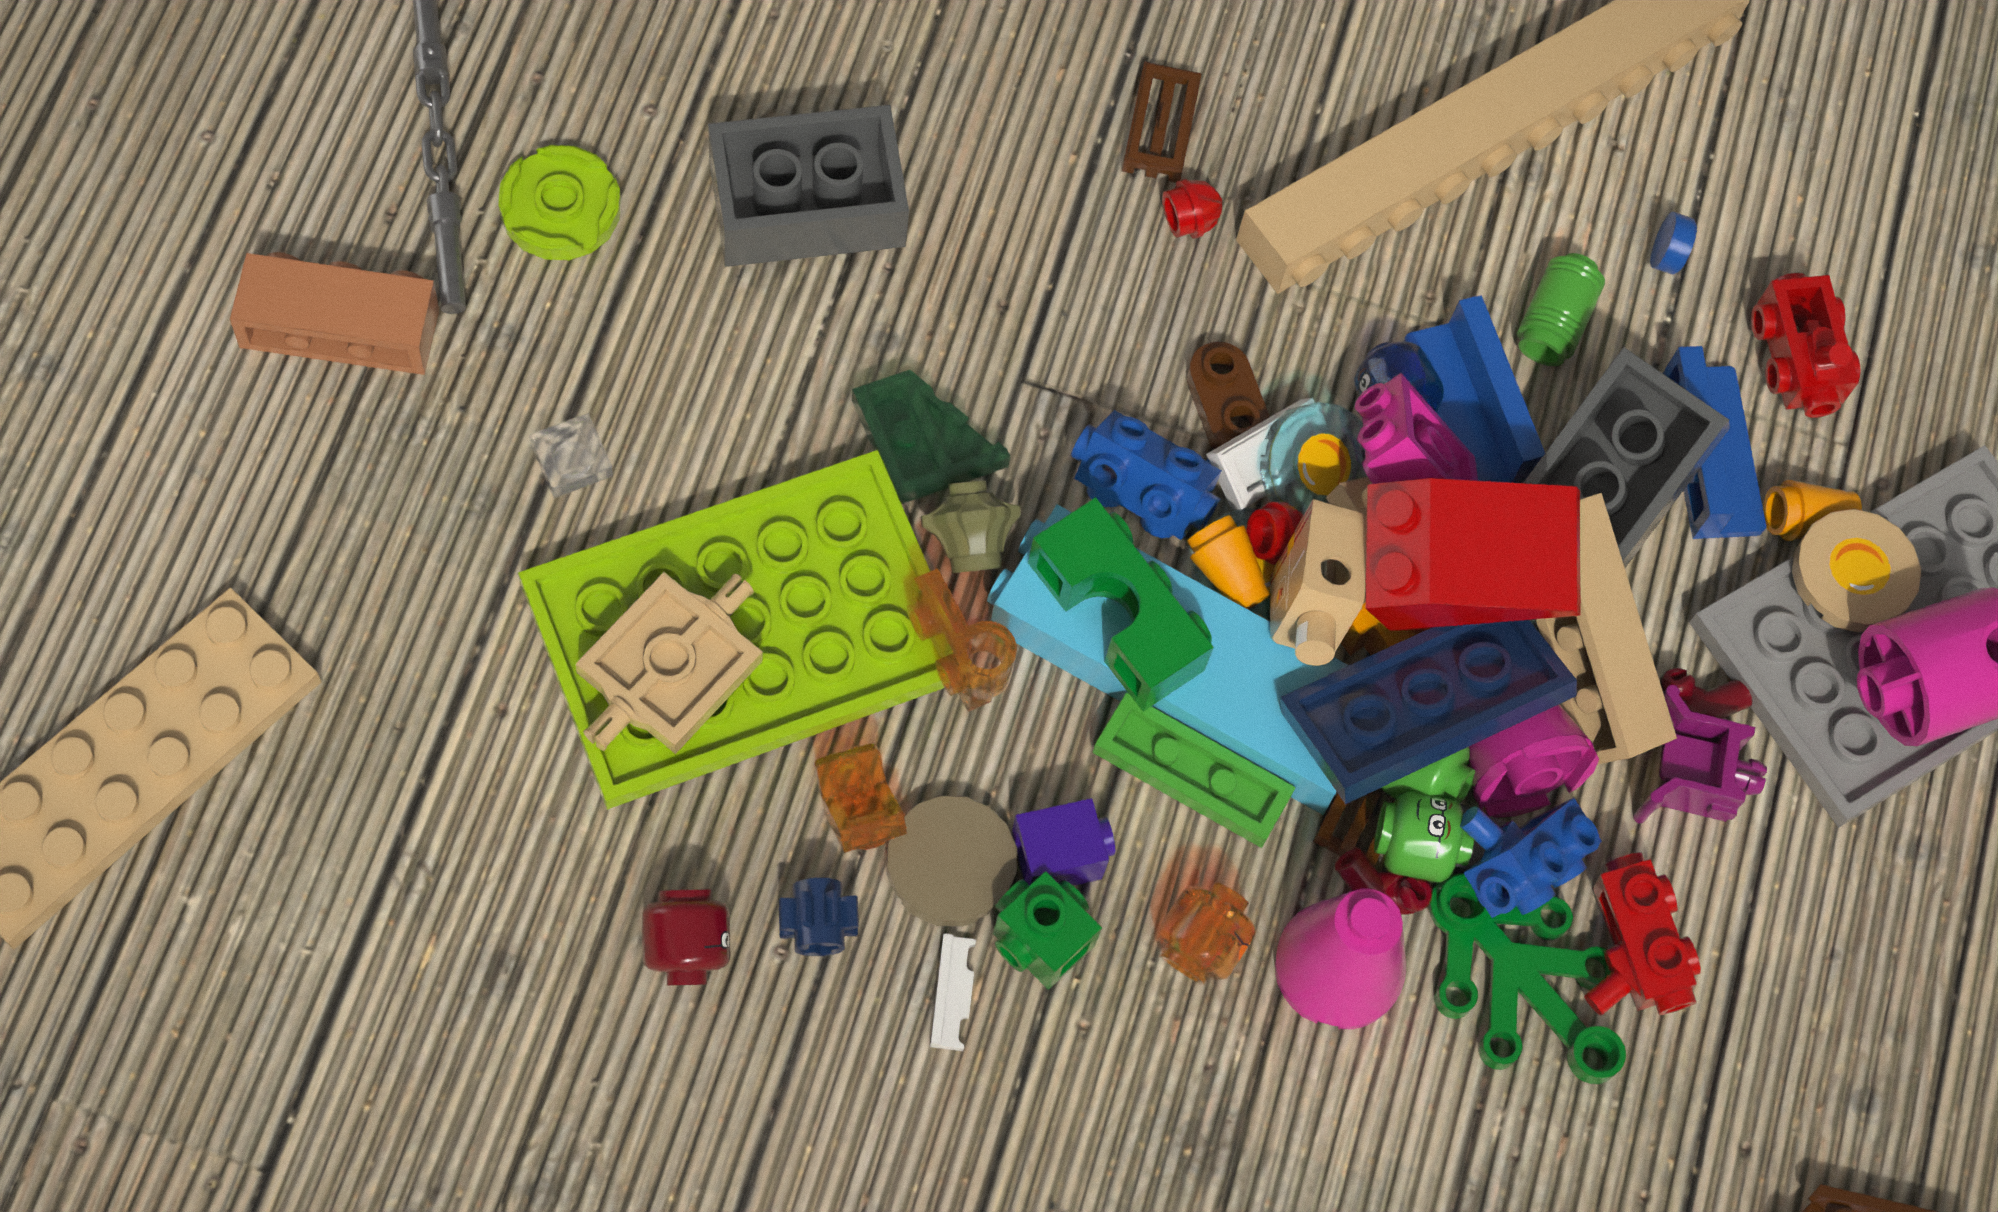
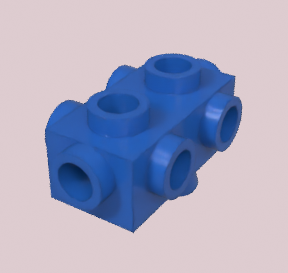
(1146, 475)
(1529, 858)

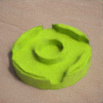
(559, 202)

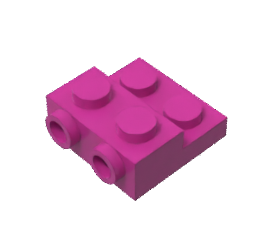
(1407, 437)

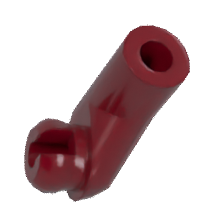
(1408, 893)

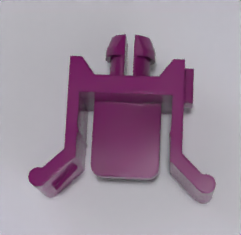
(1703, 766)

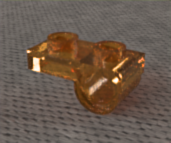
(938, 617)

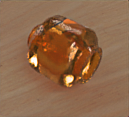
(1206, 932)

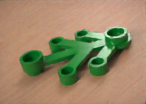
(1519, 969)

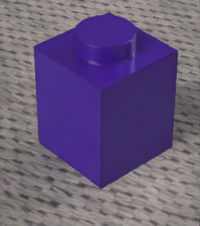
(1064, 842)

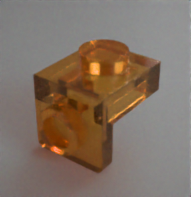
(858, 798)

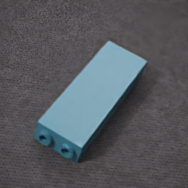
(1228, 702)

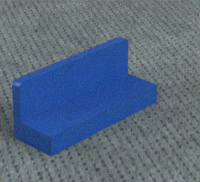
(1481, 393)
(1725, 491)

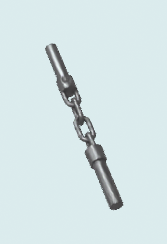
(442, 206)

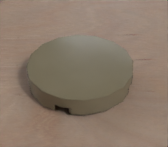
(952, 861)

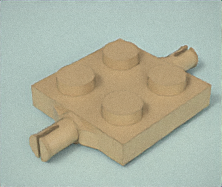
(669, 662)

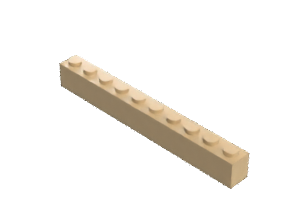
(1475, 133)

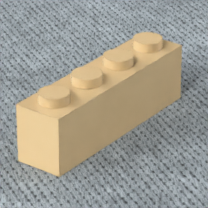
(1607, 650)

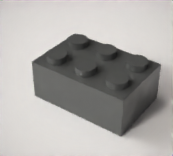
(808, 185)
(1634, 443)

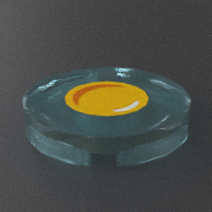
(1311, 454)

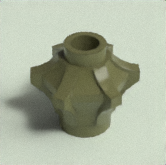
(972, 526)

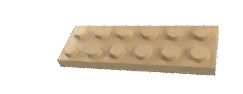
(139, 756)

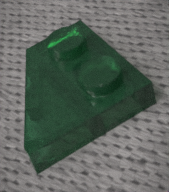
(922, 437)

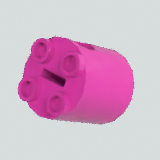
(1933, 668)

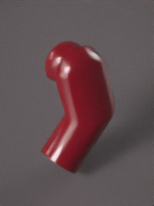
(1716, 702)

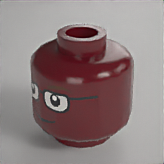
(686, 935)

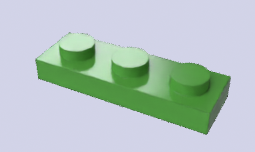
(1194, 770)

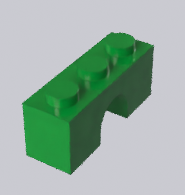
(1095, 557)

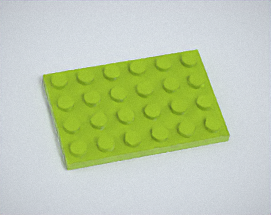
(827, 610)

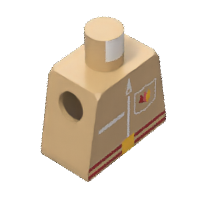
(1305, 606)

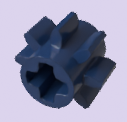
(818, 917)

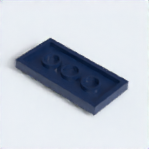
(1424, 701)

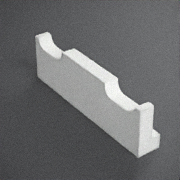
(952, 992)

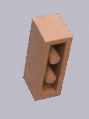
(335, 312)

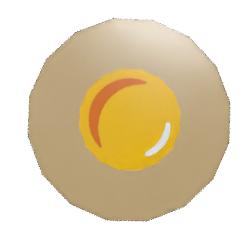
(1856, 569)

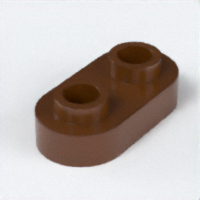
(1224, 395)

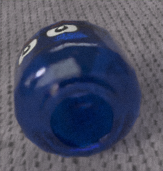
(1403, 357)

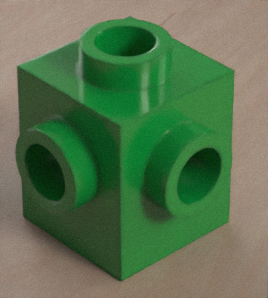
(1044, 928)

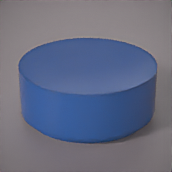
(1673, 243)

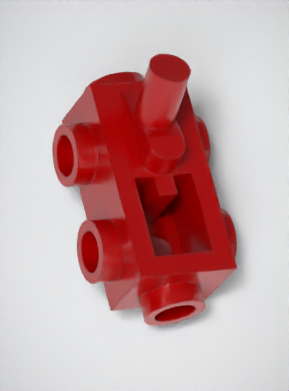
(1810, 366)
(1647, 949)

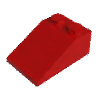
(1471, 552)

